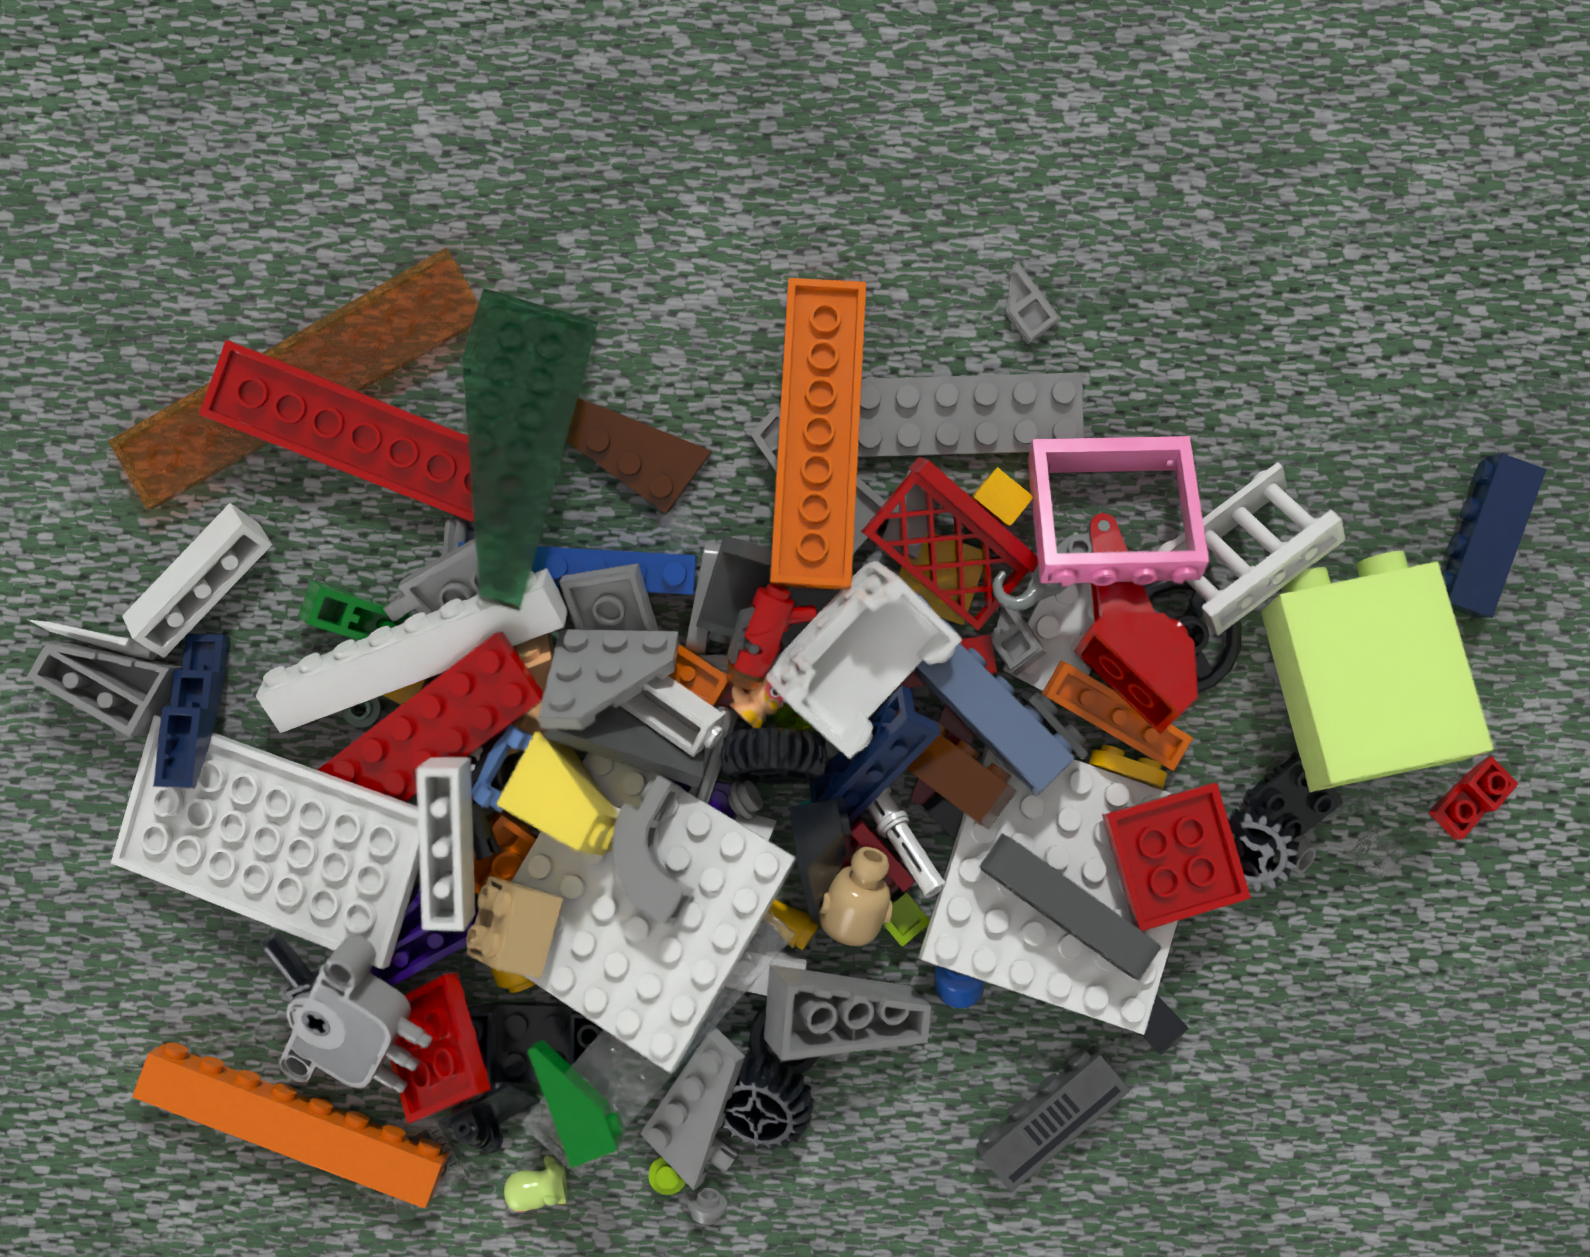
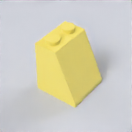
(560, 797)

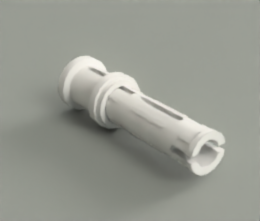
(894, 825)

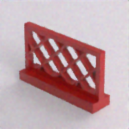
(973, 518)

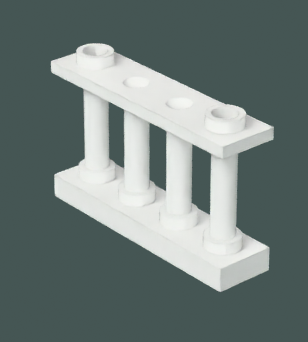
(1285, 559)

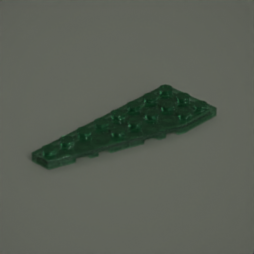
(520, 398)

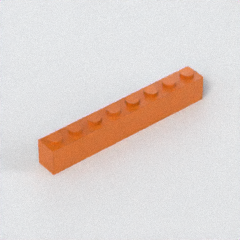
(291, 1123)

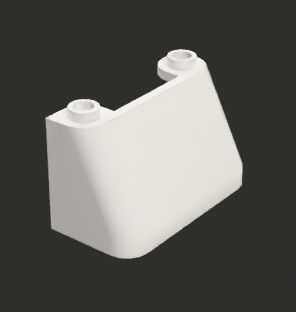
(859, 655)

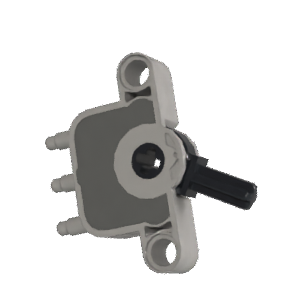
(344, 1017)

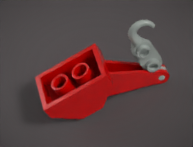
(1129, 645)

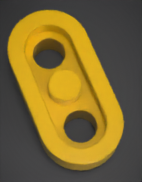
(1143, 770)

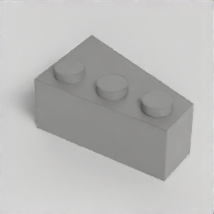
(106, 684)

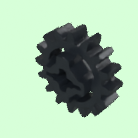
(1256, 843)

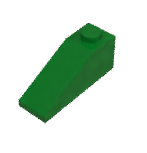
(344, 611)
(578, 1110)

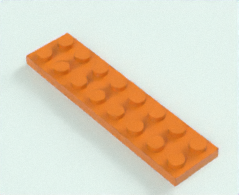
(818, 434)

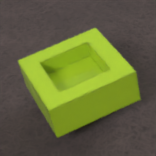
(906, 919)

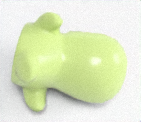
(534, 1189)

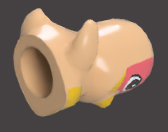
(756, 704)

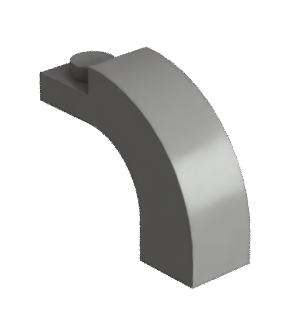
(637, 857)

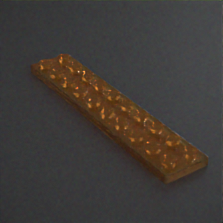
(347, 346)

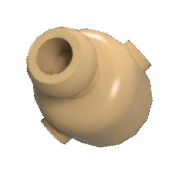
(858, 900)

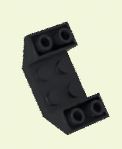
(511, 1028)

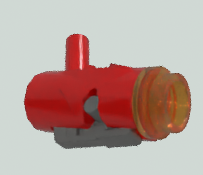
(759, 634)

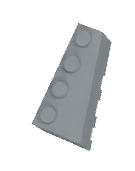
(839, 1014)

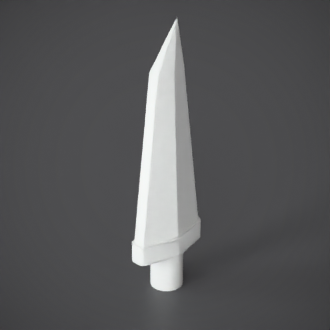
(121, 644)

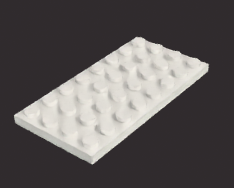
(276, 844)

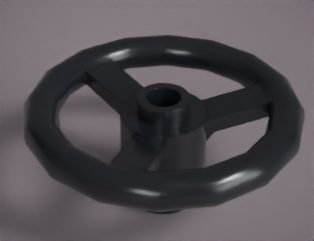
(1198, 631)

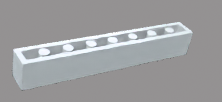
(404, 654)

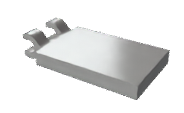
(437, 583)

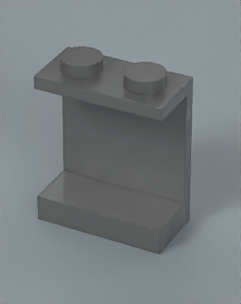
(732, 586)

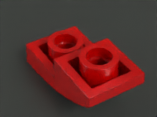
(1475, 794)

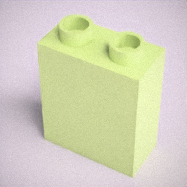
(1374, 672)

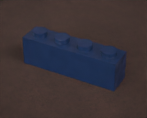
(1490, 533)

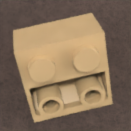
(513, 927)

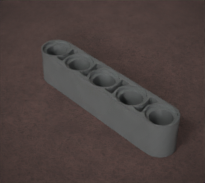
(1070, 907)

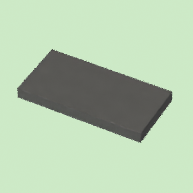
(630, 741)

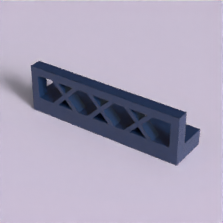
(875, 767)

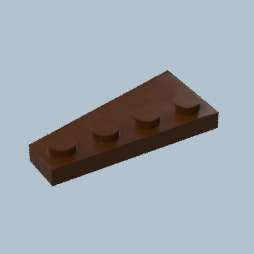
(636, 453)

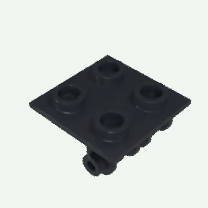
(1290, 797)
(478, 1120)

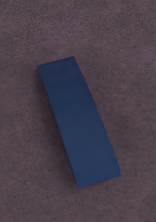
(192, 713)

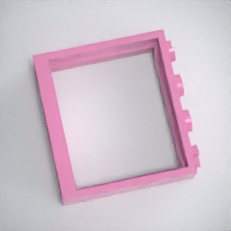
(1116, 456)

